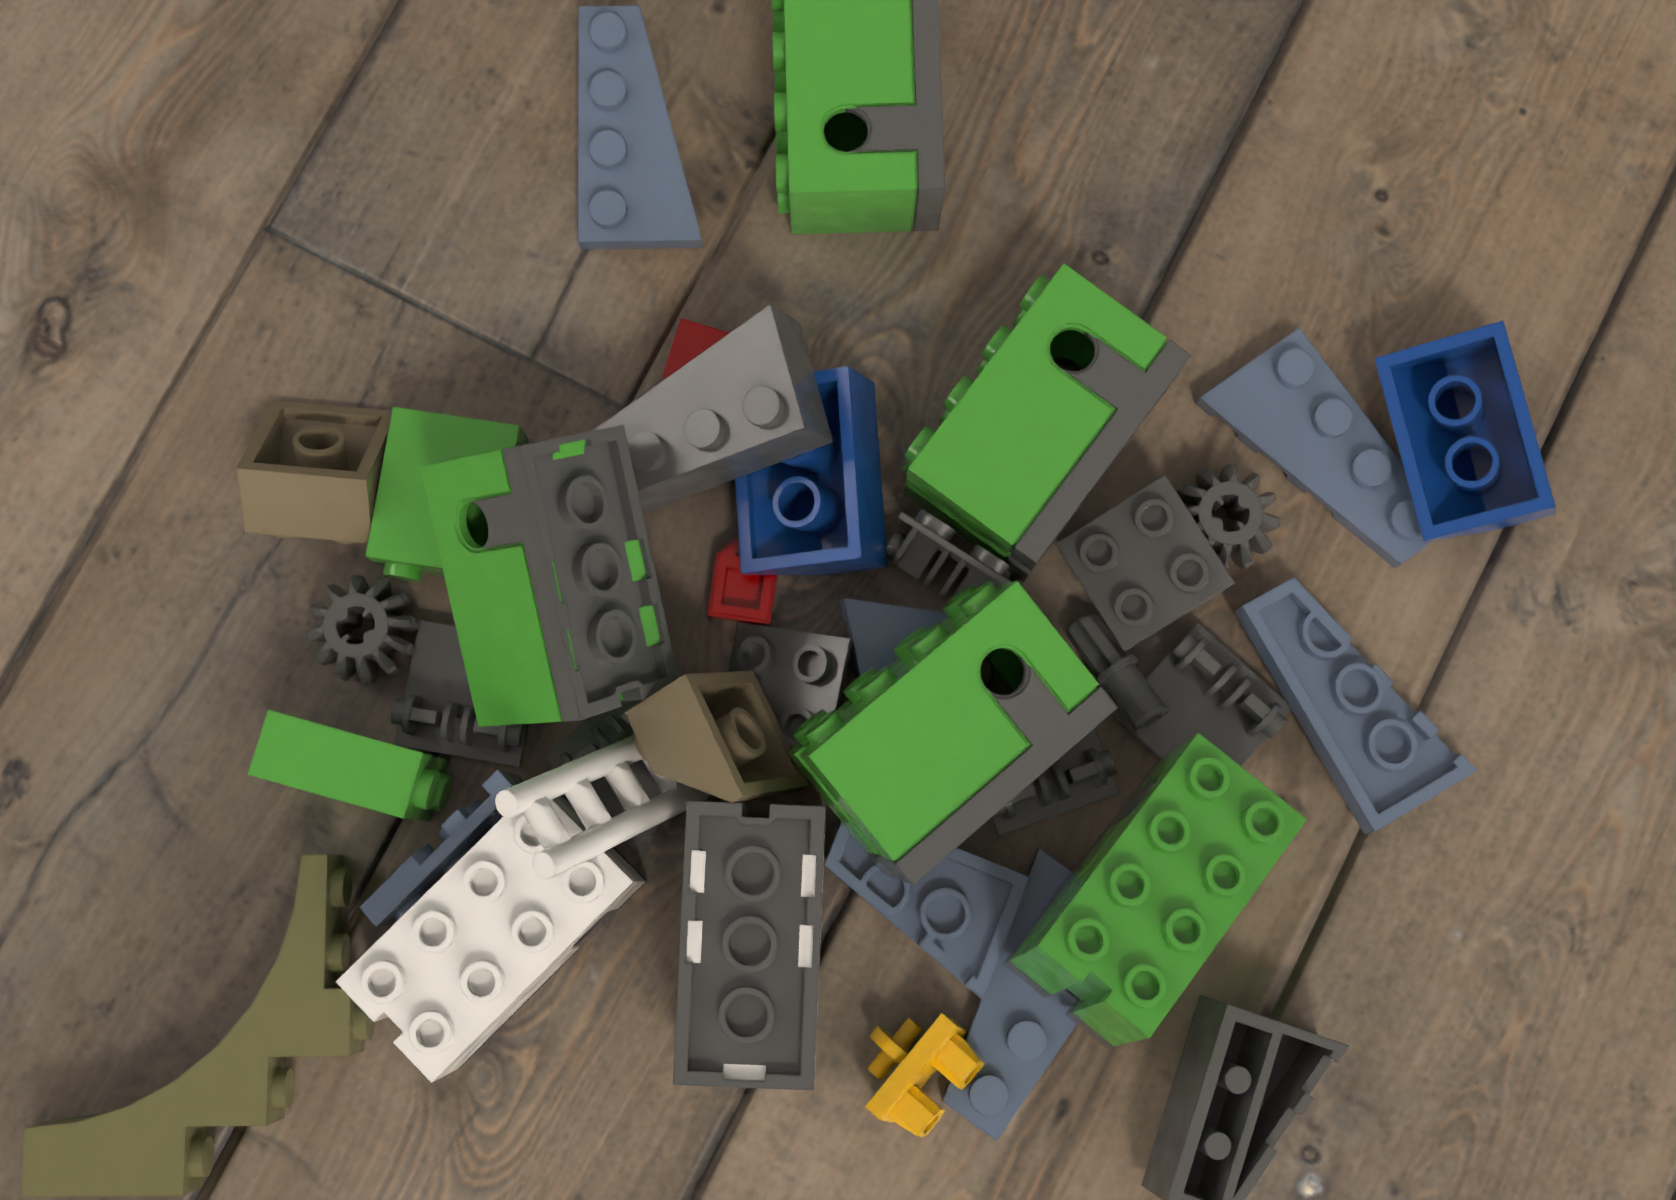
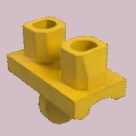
(938, 1049)

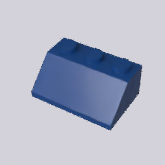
(1465, 434)
(825, 505)

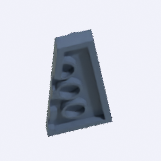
(627, 151)
(1318, 435)
(1014, 1025)

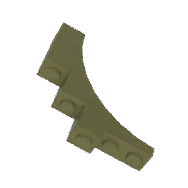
(162, 1139)

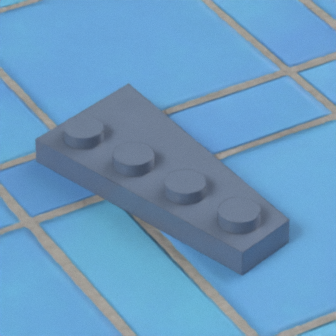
(1361, 729)

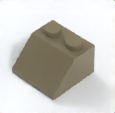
(313, 471)
(716, 737)

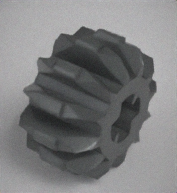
(1240, 505)
(348, 614)

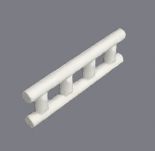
(602, 830)

